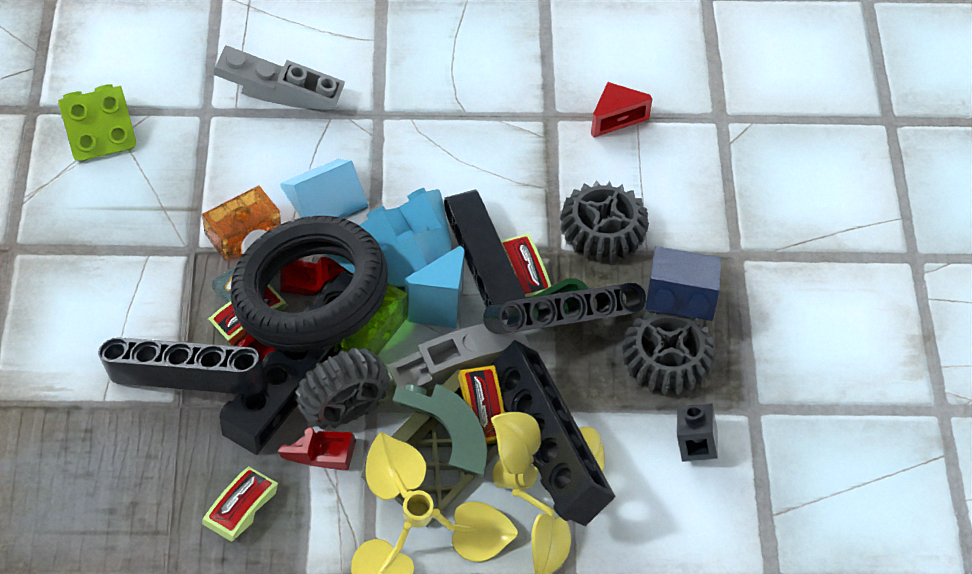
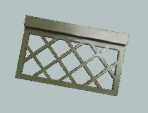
(414, 433)

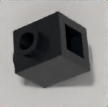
(697, 432)

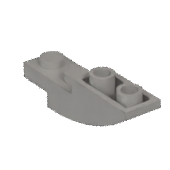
(284, 85)
(446, 354)

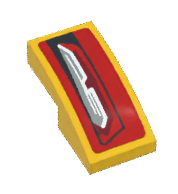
(483, 395)

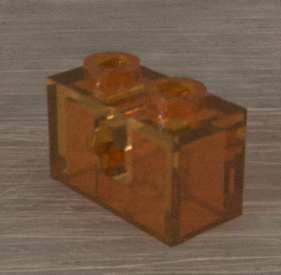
(237, 217)

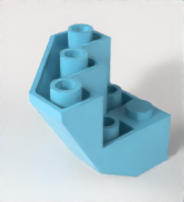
(408, 235)

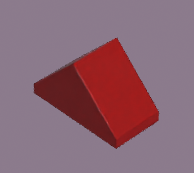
(619, 109)

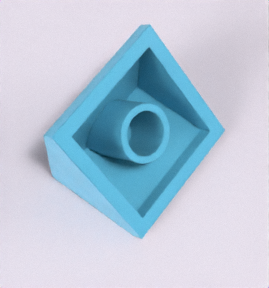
(326, 191)
(437, 291)

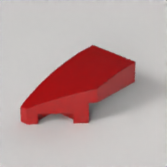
(308, 277)
(321, 449)

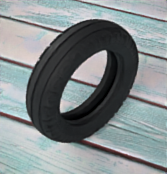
(323, 325)

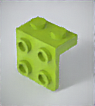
(97, 122)

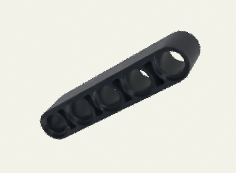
(482, 248)
(551, 309)
(183, 365)

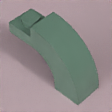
(461, 422)

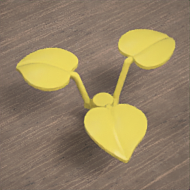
(517, 441)
(398, 468)

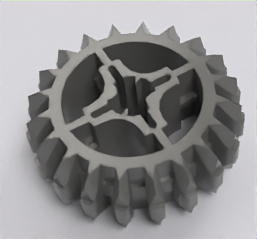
(604, 221)
(670, 363)
(342, 388)

